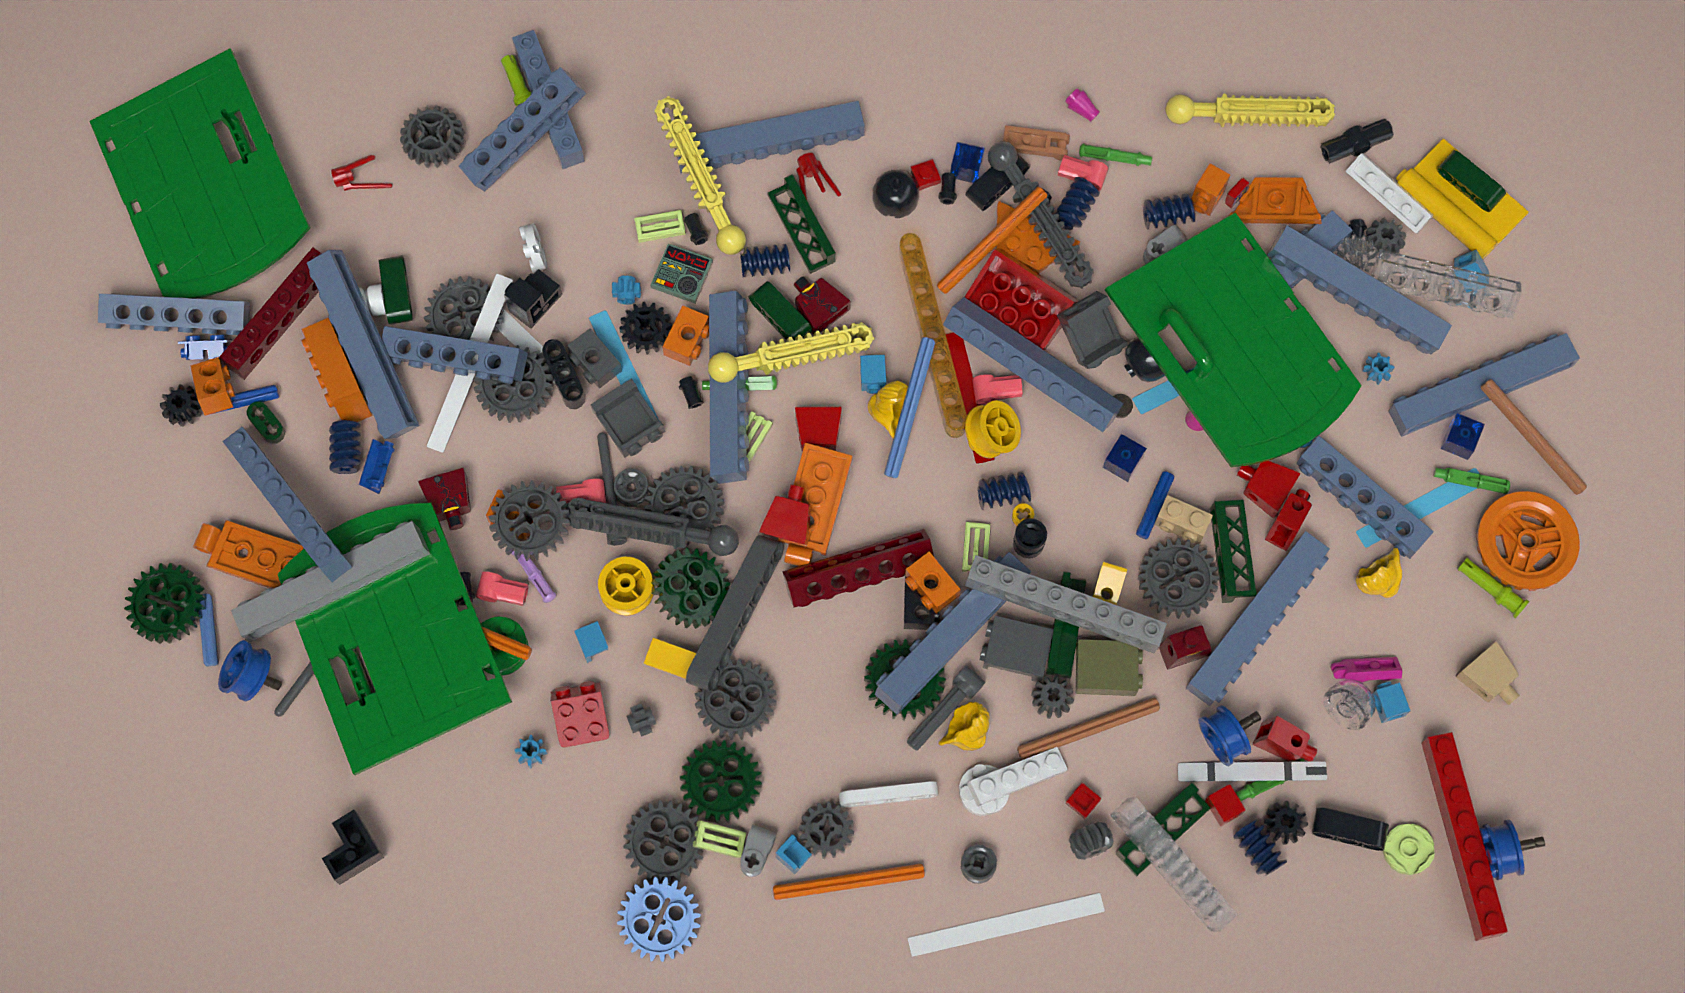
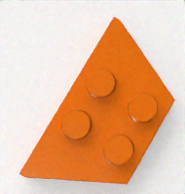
(1278, 202)
(1024, 243)

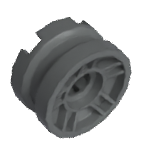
(624, 481)
(976, 874)

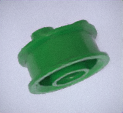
(507, 627)

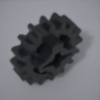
(645, 317)

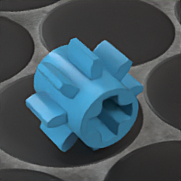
(626, 290)
(1382, 364)
(525, 747)

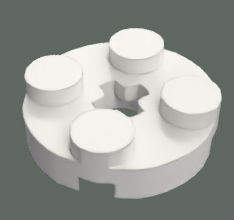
(533, 248)
(967, 798)

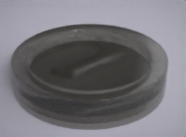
(1126, 408)

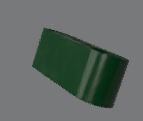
(1471, 181)
(395, 290)
(779, 312)

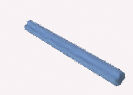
(909, 407)

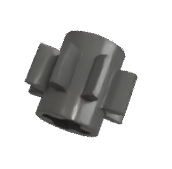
(641, 719)

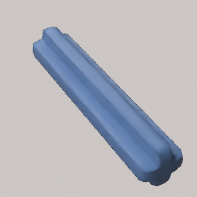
(208, 634)

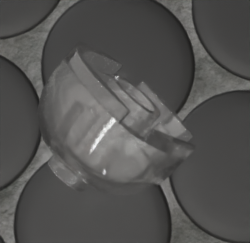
(1350, 703)

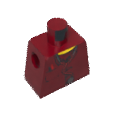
(820, 303)
(449, 496)
(1186, 646)

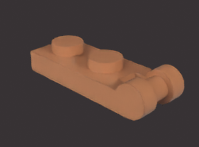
(1037, 141)

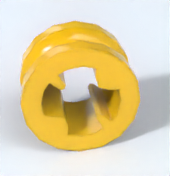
(1022, 508)

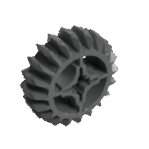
(442, 122)

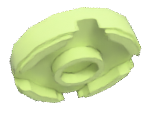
(1409, 849)

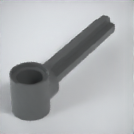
(965, 685)

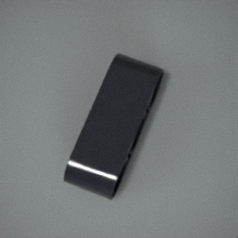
(992, 185)
(562, 363)
(1350, 829)

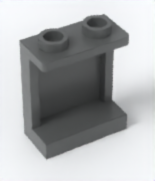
(1091, 330)
(628, 419)
(1017, 647)

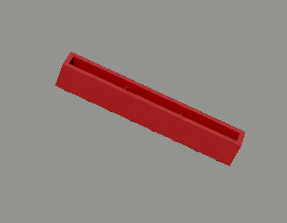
(1464, 836)

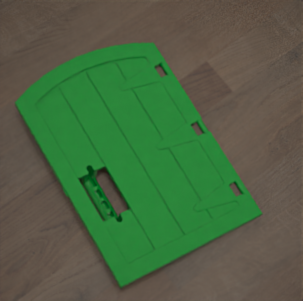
(199, 211)
(1259, 366)
(412, 639)

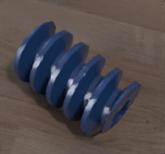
(1076, 203)
(1168, 210)
(765, 260)
(343, 447)
(1003, 489)
(1259, 848)

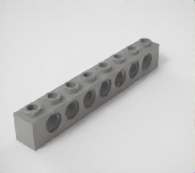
(1065, 604)

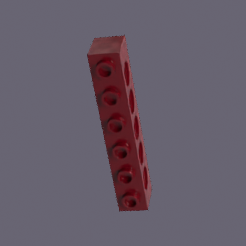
(272, 319)
(847, 563)

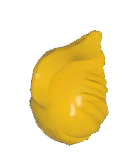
(887, 405)
(1382, 576)
(968, 727)

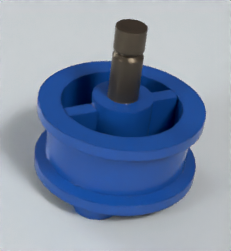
(1505, 849)

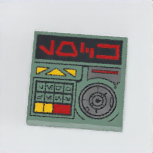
(681, 273)

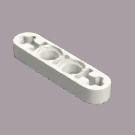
(888, 794)

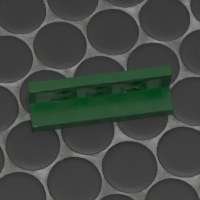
(810, 221)
(1223, 550)
(1064, 637)
(1162, 818)

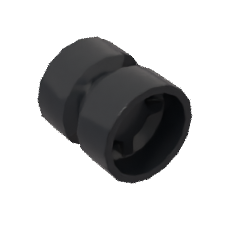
(1029, 538)

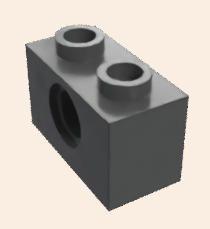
(590, 345)

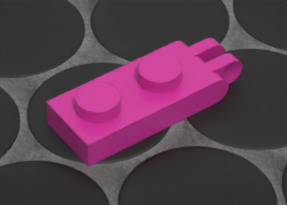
(1368, 669)

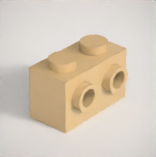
(1183, 520)

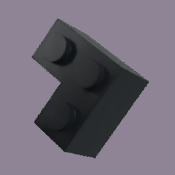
(532, 297)
(356, 853)

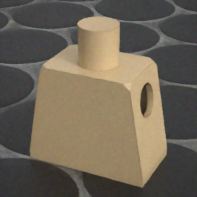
(1491, 675)

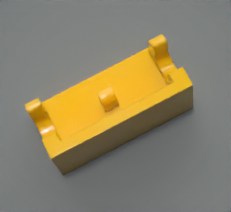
(669, 658)

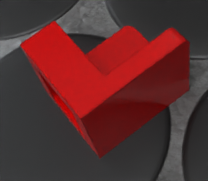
(1225, 805)

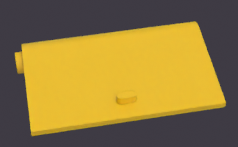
(1454, 210)

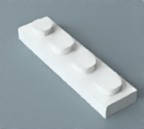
(1389, 193)
(1017, 776)

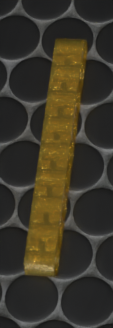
(932, 324)

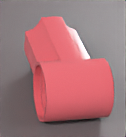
(1093, 171)
(990, 388)
(589, 490)
(494, 588)

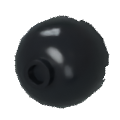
(895, 193)
(1141, 362)

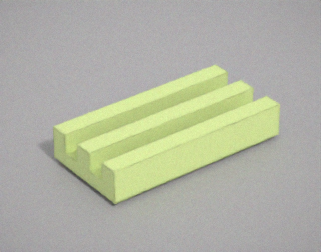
(660, 226)
(759, 421)
(965, 567)
(700, 835)

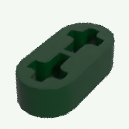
(269, 419)

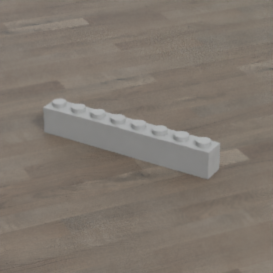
(314, 590)

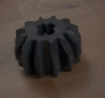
(174, 400)
(1285, 813)

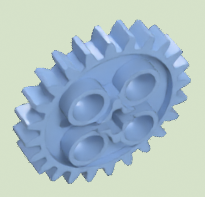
(680, 929)

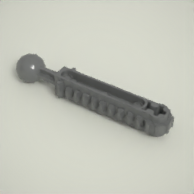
(1003, 157)
(648, 526)

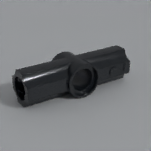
(1357, 140)

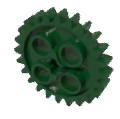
(675, 600)
(155, 624)
(882, 665)
(716, 758)

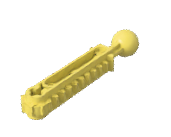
(1253, 110)
(730, 237)
(724, 366)

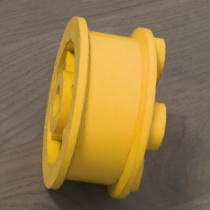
(992, 429)
(632, 598)

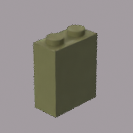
(1107, 668)

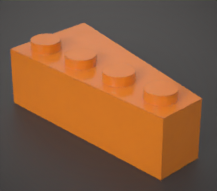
(334, 371)

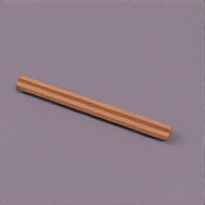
(1533, 436)
(1088, 728)

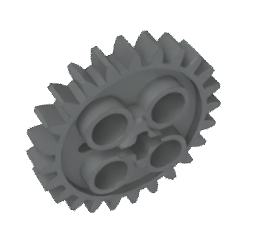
(457, 295)
(516, 404)
(676, 485)
(539, 539)
(1166, 559)
(749, 682)
(655, 864)

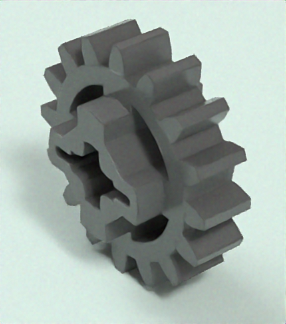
(815, 829)

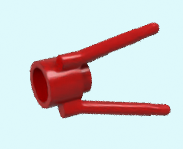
(811, 167)
(344, 175)

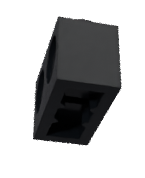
(912, 604)

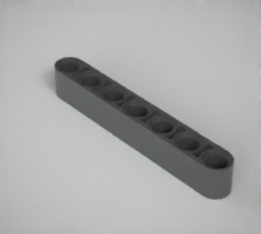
(734, 613)

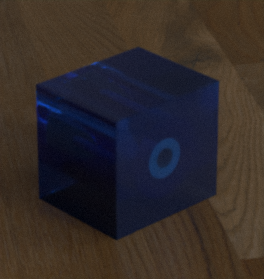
(967, 162)
(1462, 436)
(1124, 457)

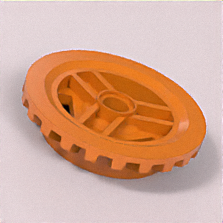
(1557, 537)

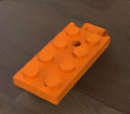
(824, 479)
(265, 555)

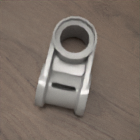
(1163, 243)
(757, 846)

